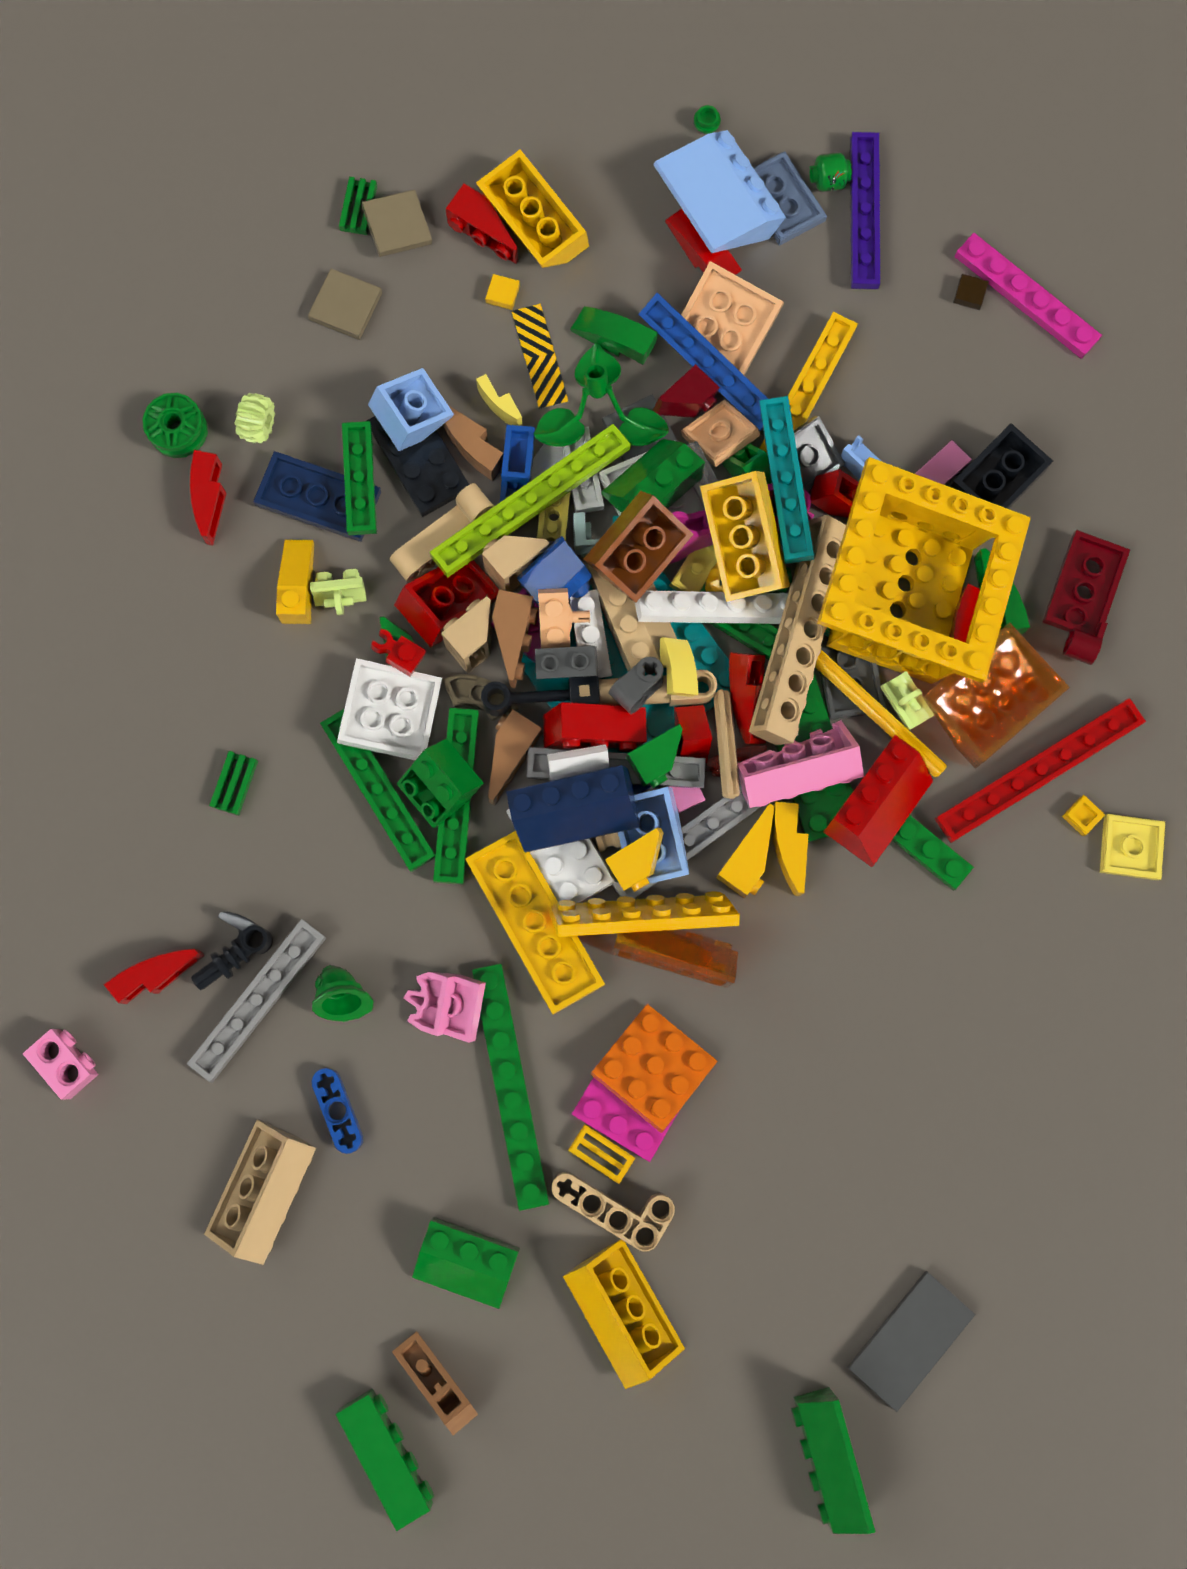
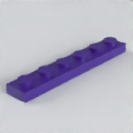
(865, 210)

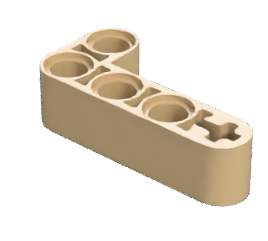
(414, 557)
(610, 1205)

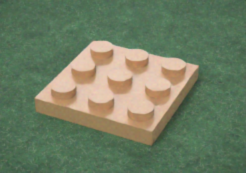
(731, 314)

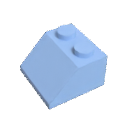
(409, 408)

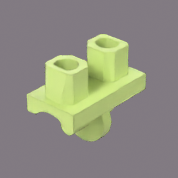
(338, 592)
(907, 700)

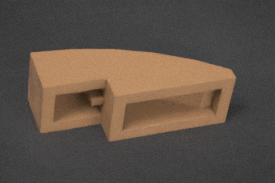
(472, 444)

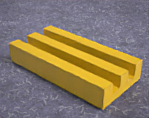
(623, 1167)

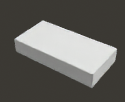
(577, 762)

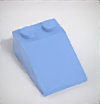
(659, 810)

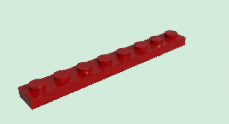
(1040, 770)

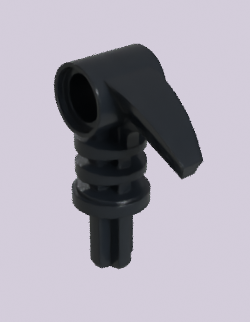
(239, 952)

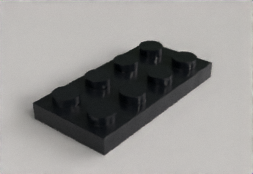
(423, 469)

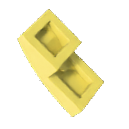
(502, 406)
(680, 667)

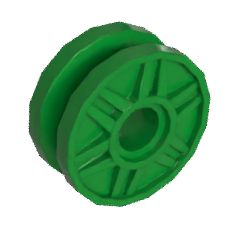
(165, 412)

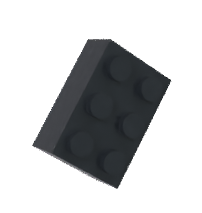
(1004, 469)

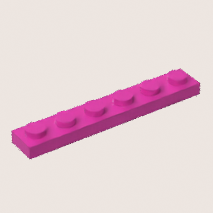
(1028, 295)

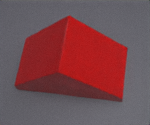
(696, 733)

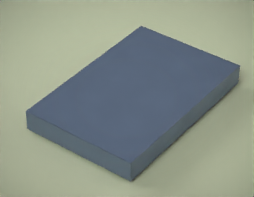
(792, 195)

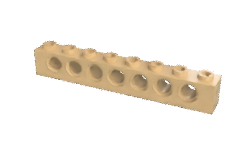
(797, 639)

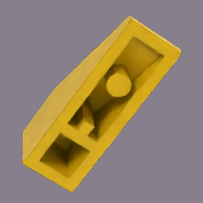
(294, 580)
(749, 860)

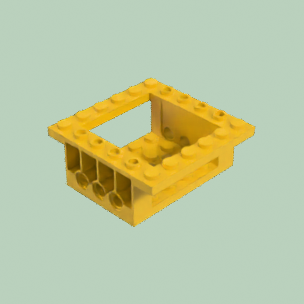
(942, 527)

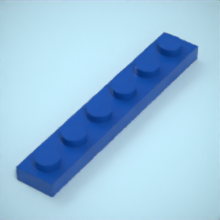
(700, 351)

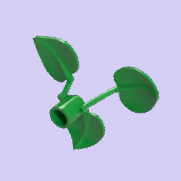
(596, 374)

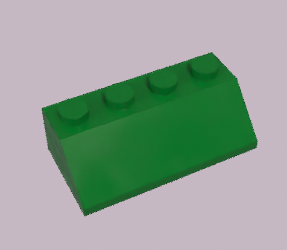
(833, 1463)

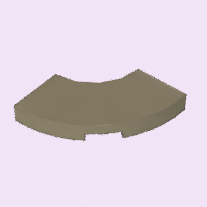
(467, 690)

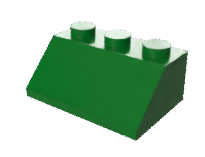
(663, 471)
(465, 1262)

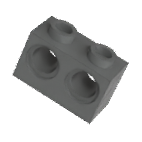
(566, 662)

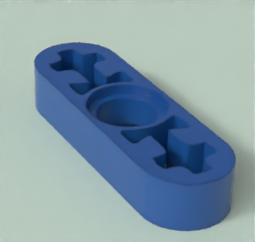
(339, 1134)

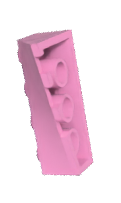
(801, 767)

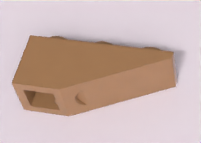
(512, 622)

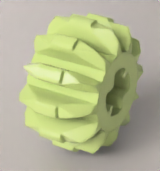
(254, 418)

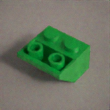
(439, 782)

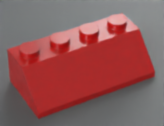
(881, 802)

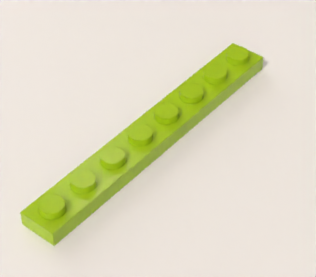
(530, 500)

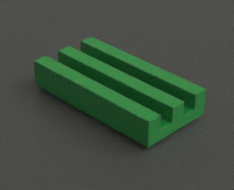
(361, 185)
(241, 759)

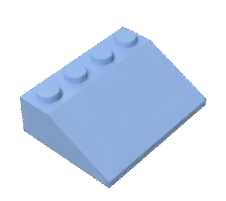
(720, 192)

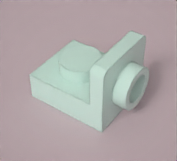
(581, 532)

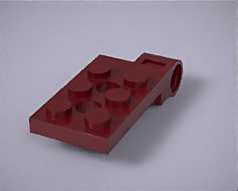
(1079, 616)

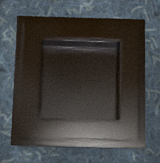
(970, 291)

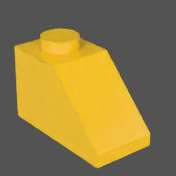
(636, 861)

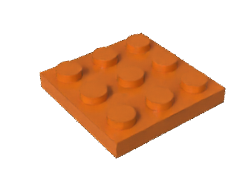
(654, 1068)

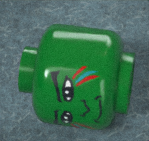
(830, 172)

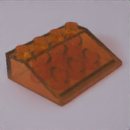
(992, 712)
(680, 955)

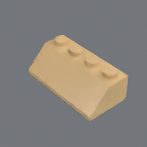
(633, 638)
(259, 1192)

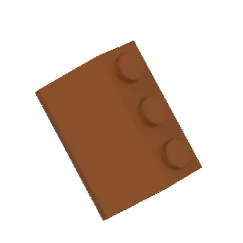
(638, 546)

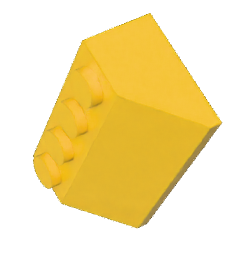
(534, 211)
(745, 536)
(624, 1314)

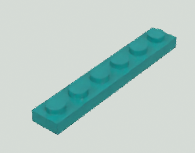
(786, 480)

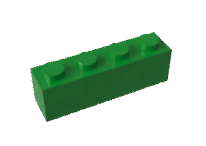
(385, 1459)

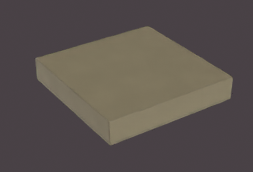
(397, 223)
(345, 304)

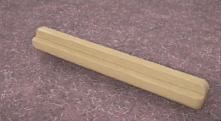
(726, 744)

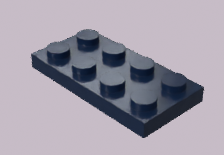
(305, 494)

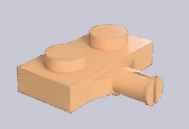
(557, 617)

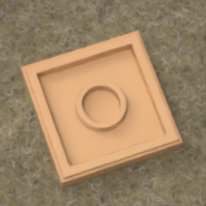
(721, 432)

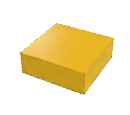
(502, 291)
(1083, 815)

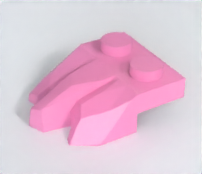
(447, 1005)

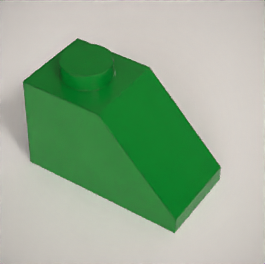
(748, 460)
(655, 757)

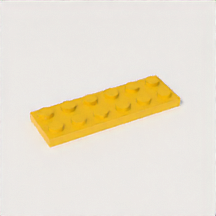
(523, 907)
(643, 915)

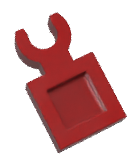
(402, 654)

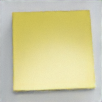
(1132, 847)

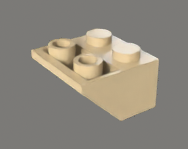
(470, 635)

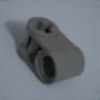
(635, 688)

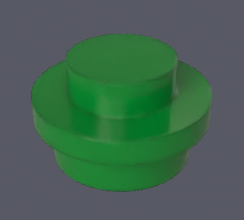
(707, 119)

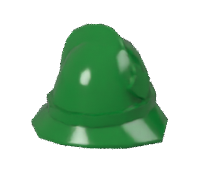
(340, 996)

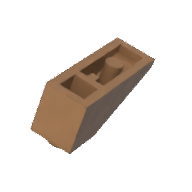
(510, 751)
(435, 1383)

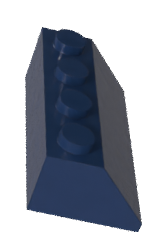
(573, 808)

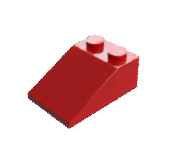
(436, 599)

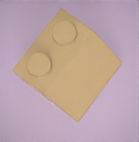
(509, 557)

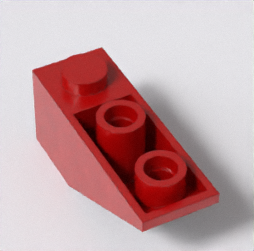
(476, 217)

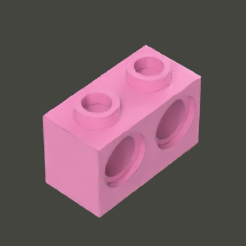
(56, 1070)

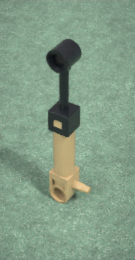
(590, 691)

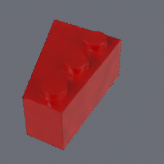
(593, 725)

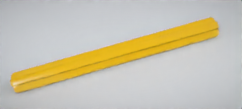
(876, 711)

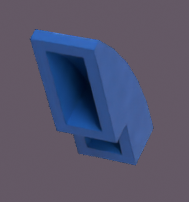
(517, 459)

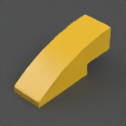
(790, 845)

